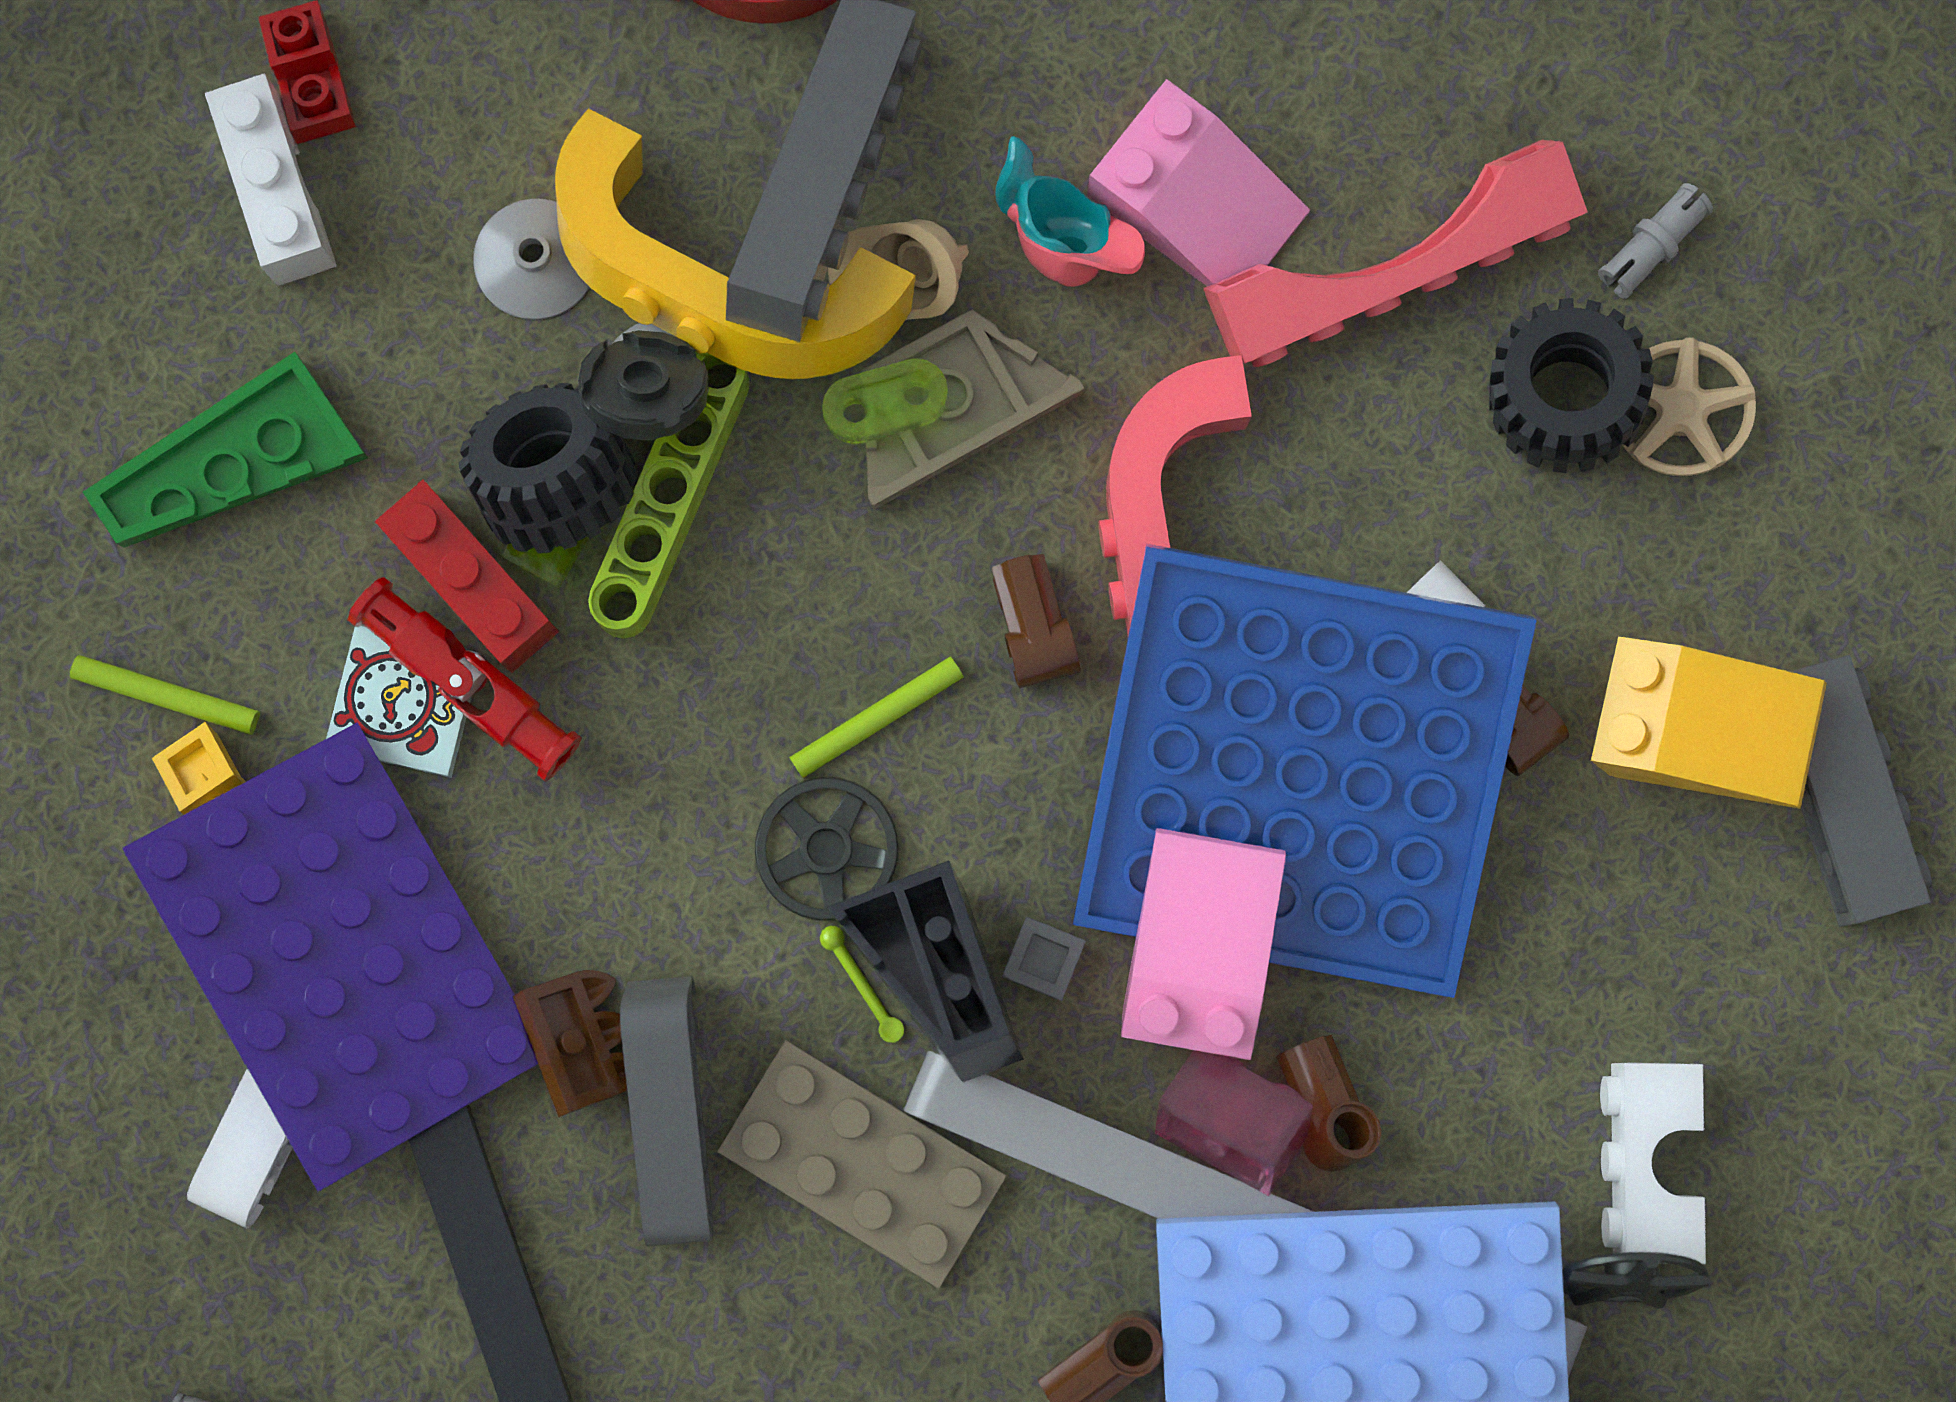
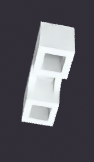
(268, 180)
(1645, 1107)

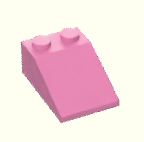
(1195, 189)
(1203, 944)

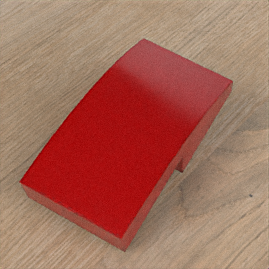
(307, 72)

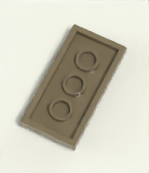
(862, 1164)

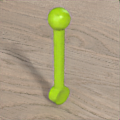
(890, 1028)

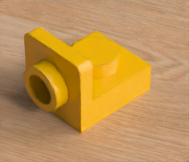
(197, 768)

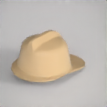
(920, 249)

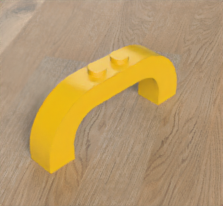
(688, 298)

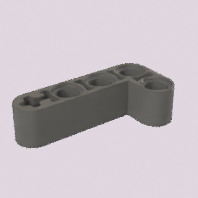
(666, 1110)

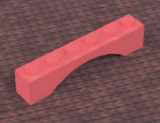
(1511, 201)

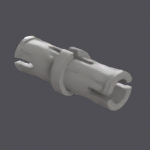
(1655, 240)

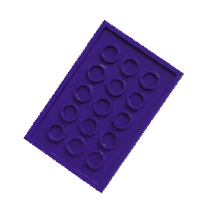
(335, 955)

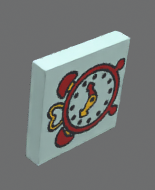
(396, 710)

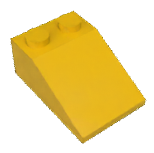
(1707, 723)

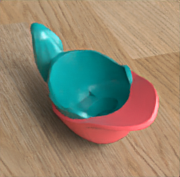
(1061, 227)

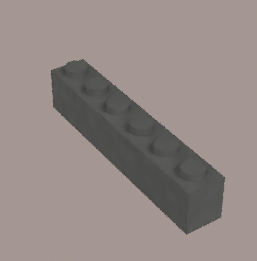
(822, 168)

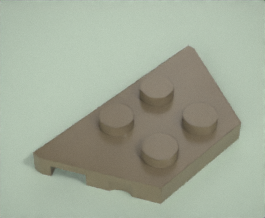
(992, 392)

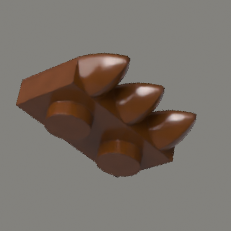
(573, 1039)

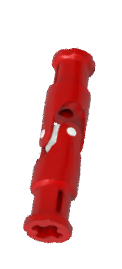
(438, 656)

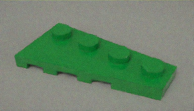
(235, 452)

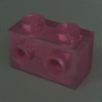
(1234, 1119)

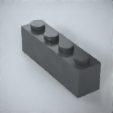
(1853, 808)

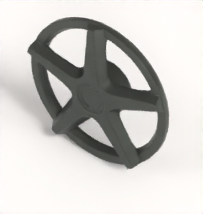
(824, 846)
(1632, 1278)

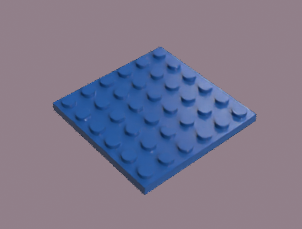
(1316, 726)

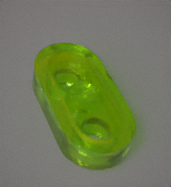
(883, 396)

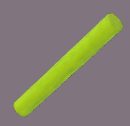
(164, 694)
(876, 717)

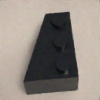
(935, 964)

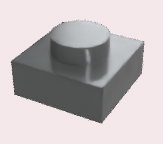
(1043, 959)

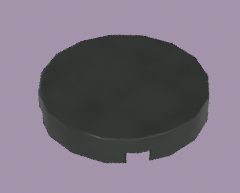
(643, 385)

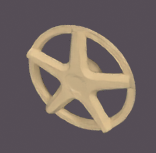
(1685, 407)

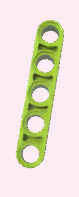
(667, 521)

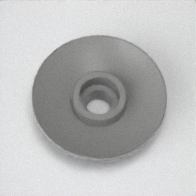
(522, 287)

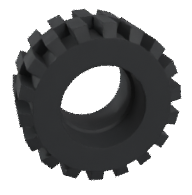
(1570, 337)
(546, 470)

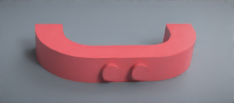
(1181, 407)

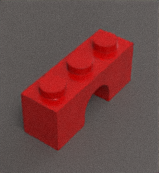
(466, 576)

